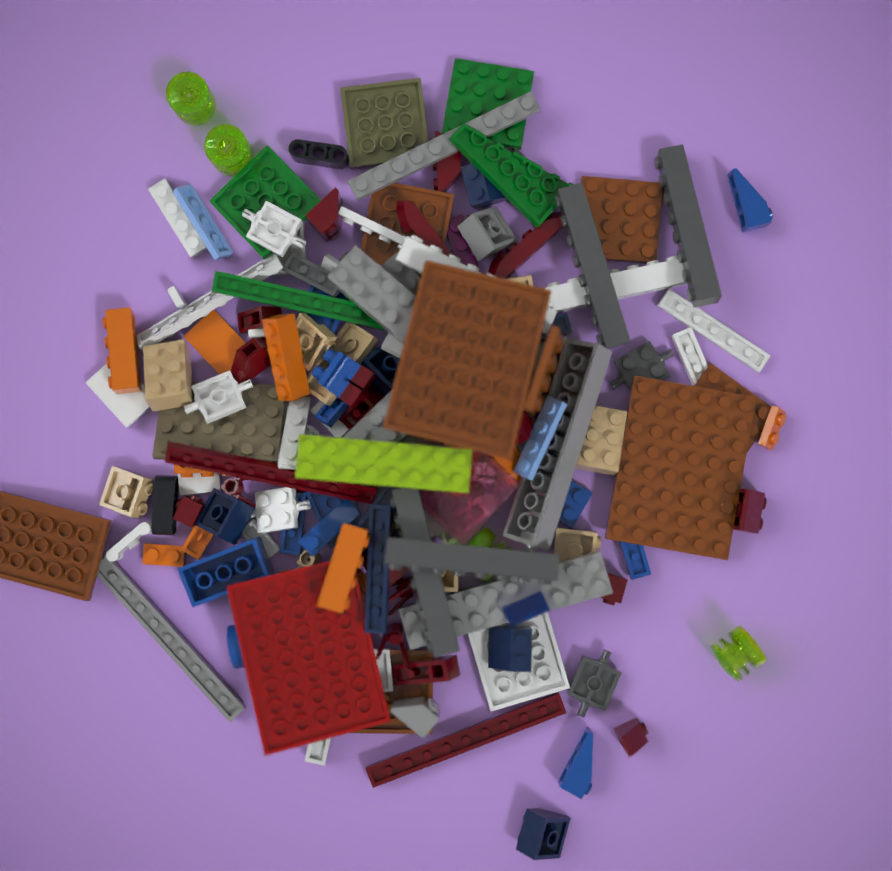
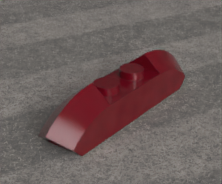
(412, 220)
(506, 264)

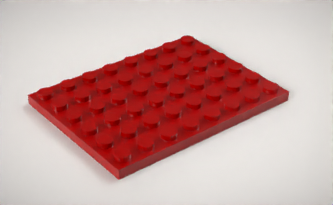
(305, 664)

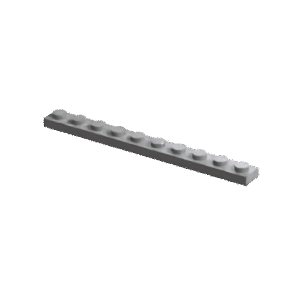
(441, 147)
(170, 639)

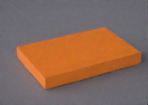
(215, 341)

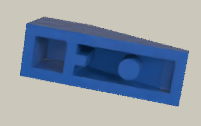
(750, 205)
(329, 527)
(578, 772)

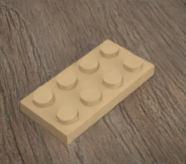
(351, 342)

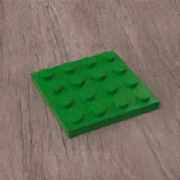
(484, 87)
(261, 181)

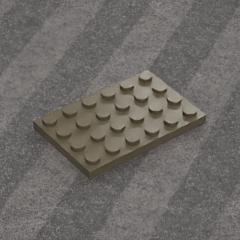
(247, 433)

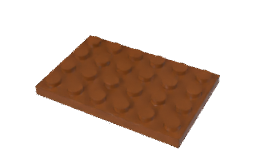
(50, 546)

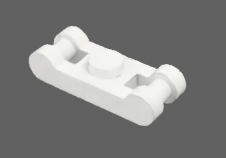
(129, 541)

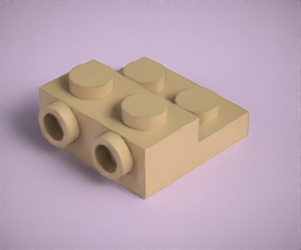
(314, 341)
(127, 492)
(575, 542)

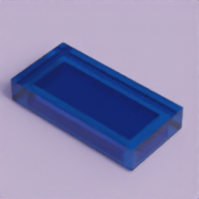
(526, 608)

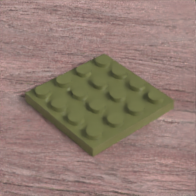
(383, 120)

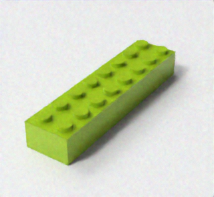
(383, 463)

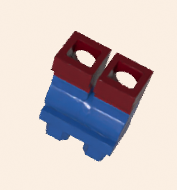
(338, 373)

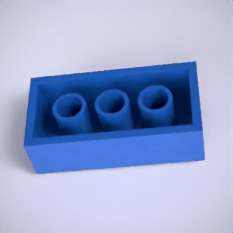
(209, 576)

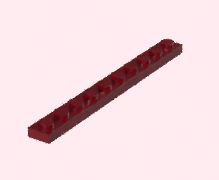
(263, 472)
(465, 740)

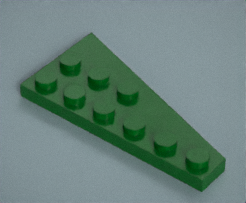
(514, 175)

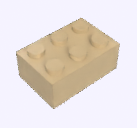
(168, 375)
(603, 441)

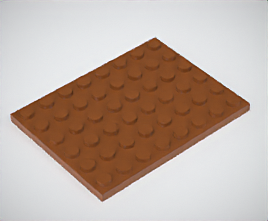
(467, 359)
(680, 467)

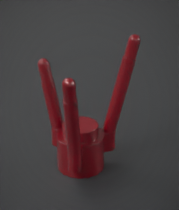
(235, 488)
(404, 589)
(394, 636)

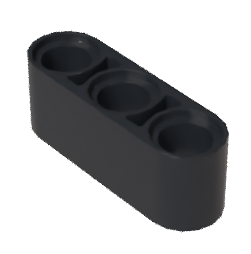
(312, 147)
(164, 502)

